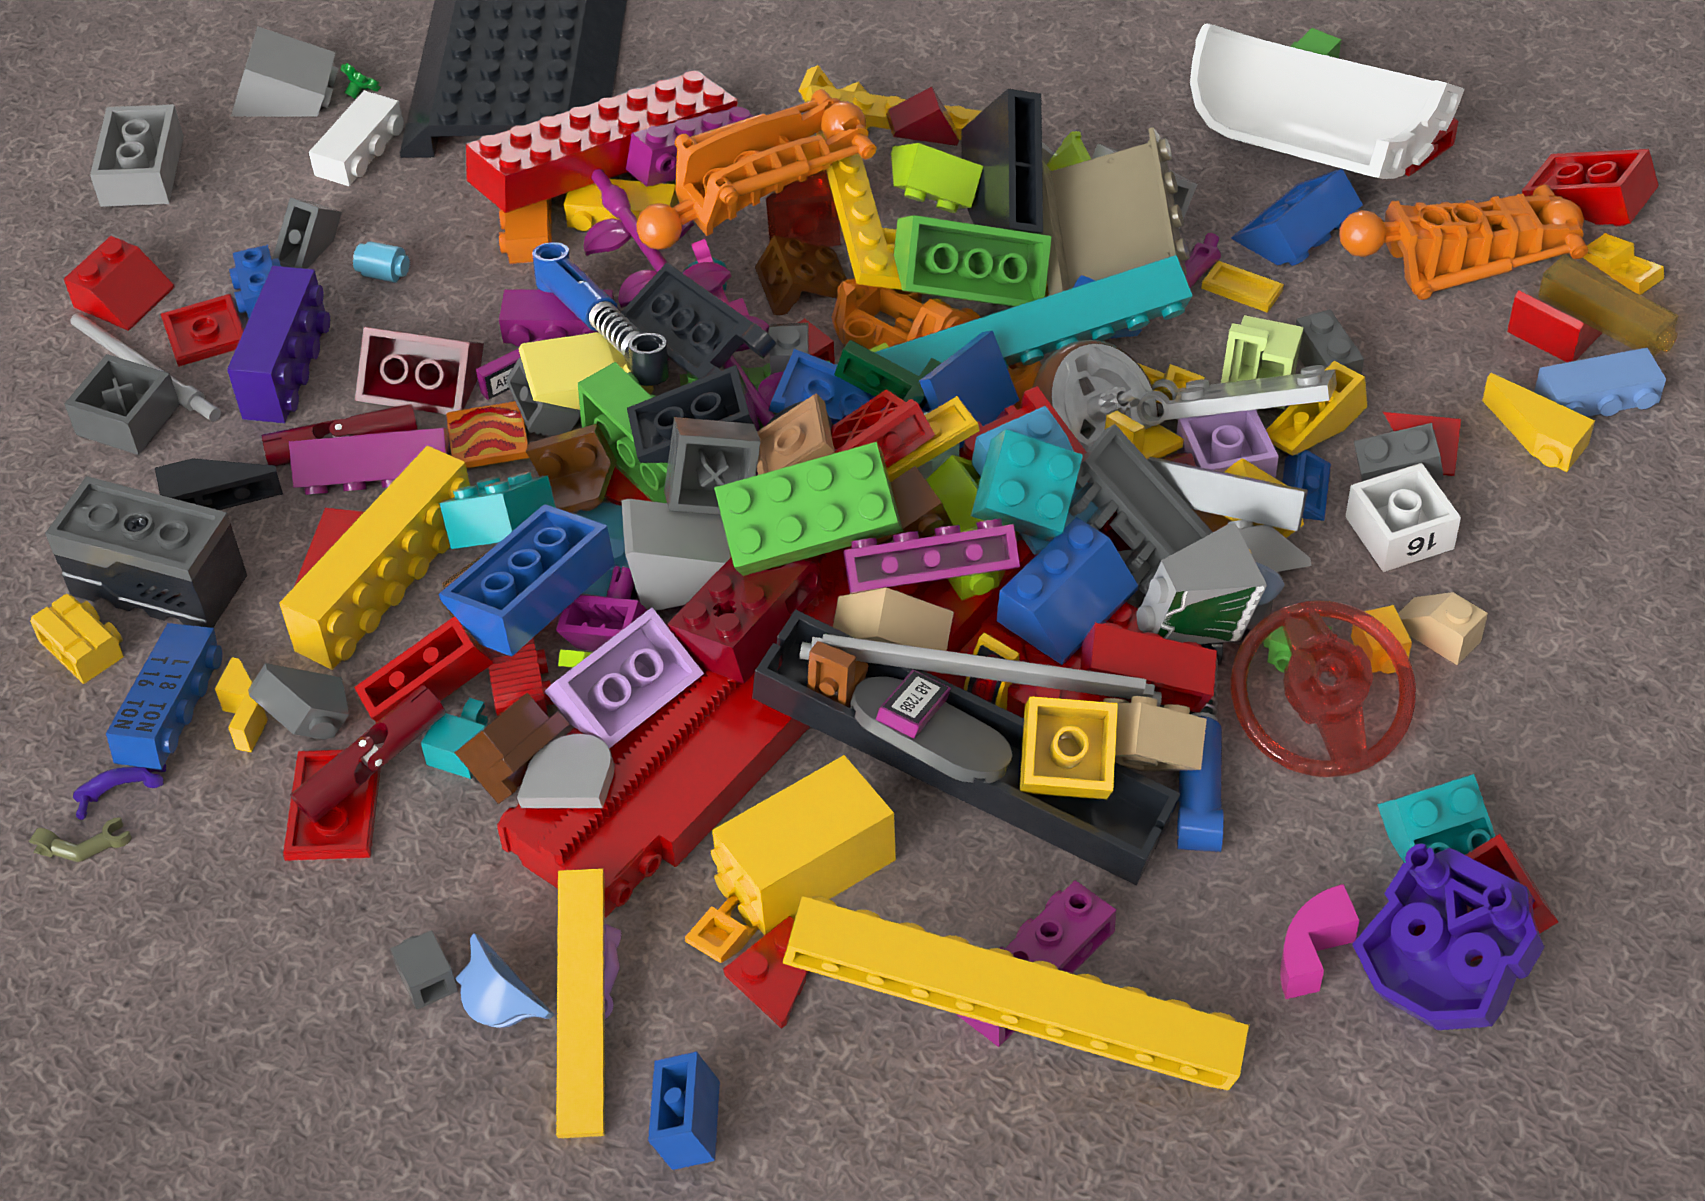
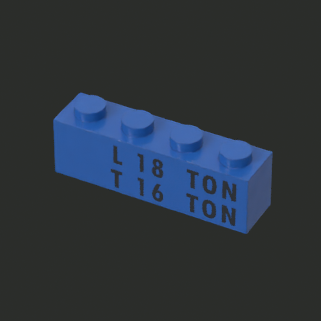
(164, 696)

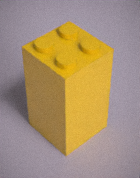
(803, 843)

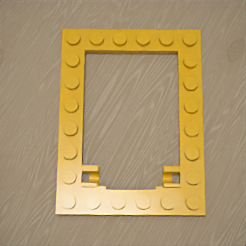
(867, 242)

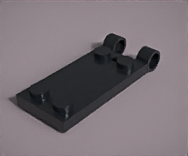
(694, 322)

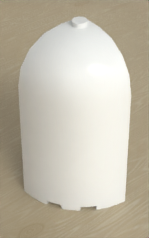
(1317, 104)

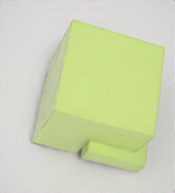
(1261, 350)

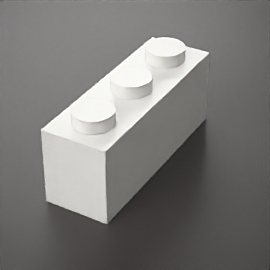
(356, 138)

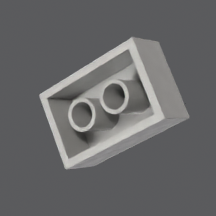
(137, 155)

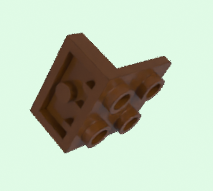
(795, 267)
(576, 465)

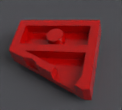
(765, 978)

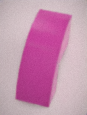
(1320, 924)

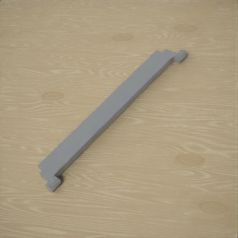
(988, 668)

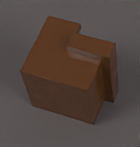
(507, 744)

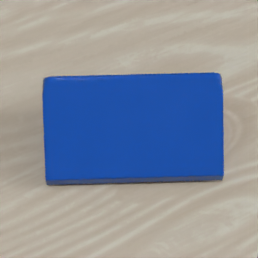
(1304, 472)

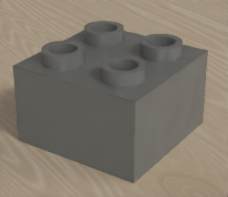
(122, 404)
(706, 457)

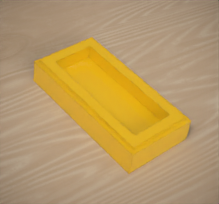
(1242, 286)

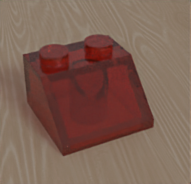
(805, 212)

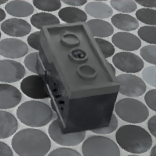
(147, 553)

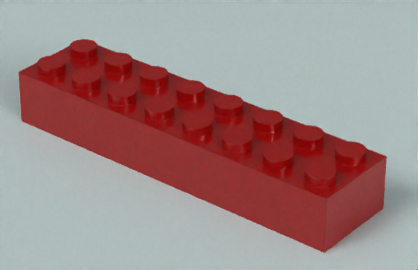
(566, 148)

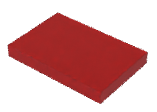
(343, 830)

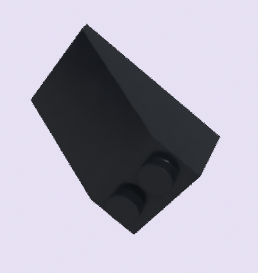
(714, 397)

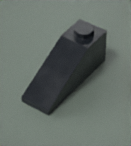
(217, 482)

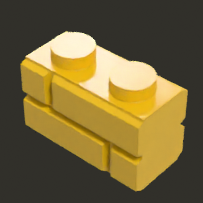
(78, 637)

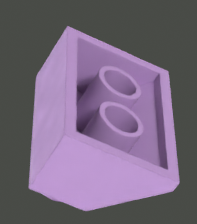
(625, 680)

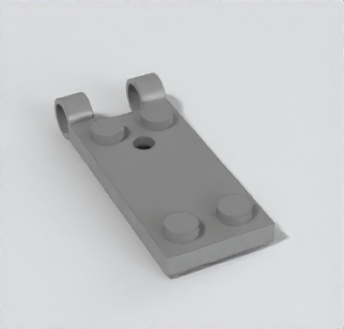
(1202, 399)

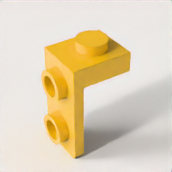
(1151, 442)

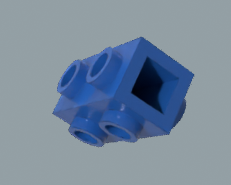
(250, 275)

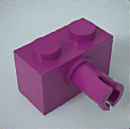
(595, 620)

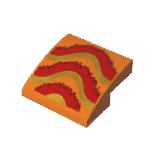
(487, 434)

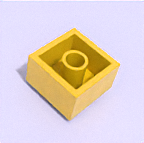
(1068, 747)

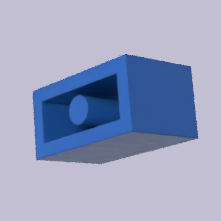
(684, 1111)

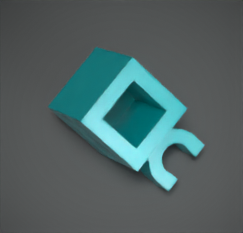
(450, 734)

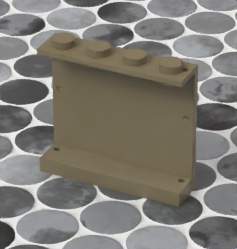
(1111, 214)

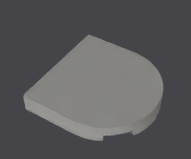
(568, 774)

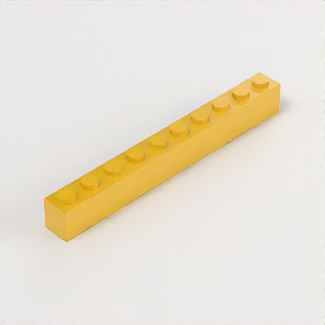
(1016, 993)

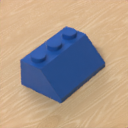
(1300, 219)
(1066, 591)

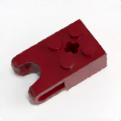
(739, 616)

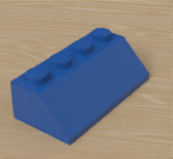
(529, 578)

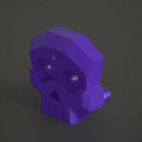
(1432, 971)

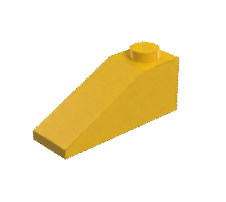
(1312, 423)
(1541, 425)

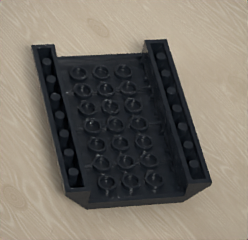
(510, 66)

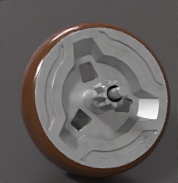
(1110, 374)

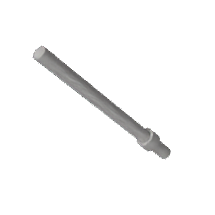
(187, 395)

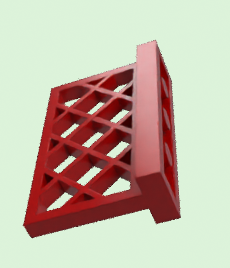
(895, 429)

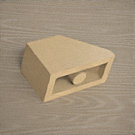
(1445, 624)

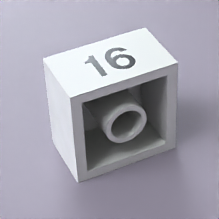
(1402, 517)

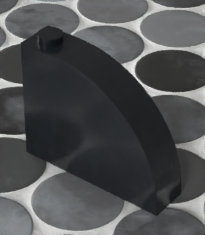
(1009, 147)

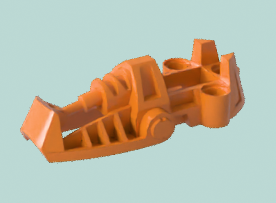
(855, 321)

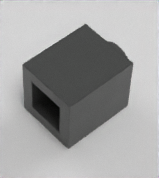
(424, 969)

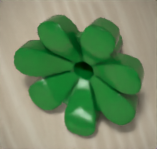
(358, 81)

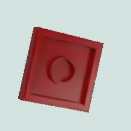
(203, 329)

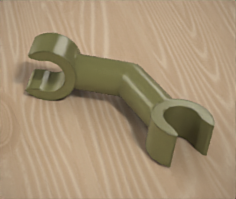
(50, 844)

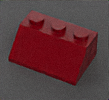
(417, 370)

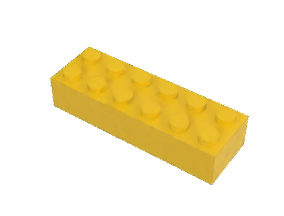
(373, 561)

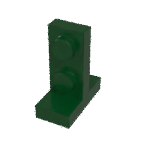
(876, 374)

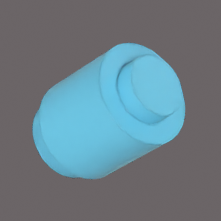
(381, 261)

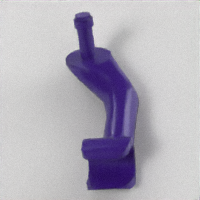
(103, 782)

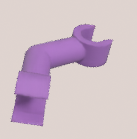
(612, 966)

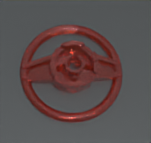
(1333, 708)

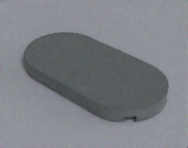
(948, 742)

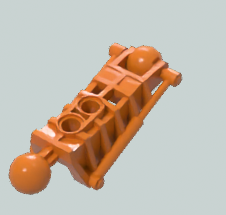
(751, 158)
(1468, 240)

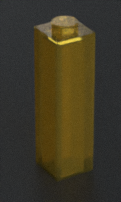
(1608, 306)

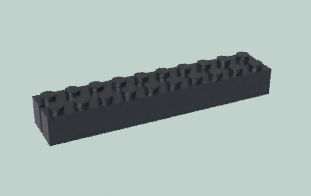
(1107, 832)

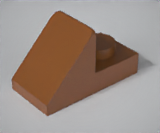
(834, 673)

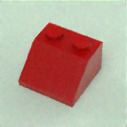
(117, 284)

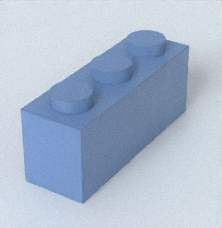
(1604, 383)

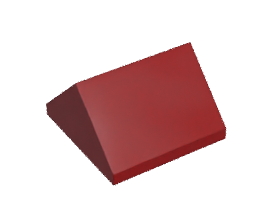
(1550, 328)

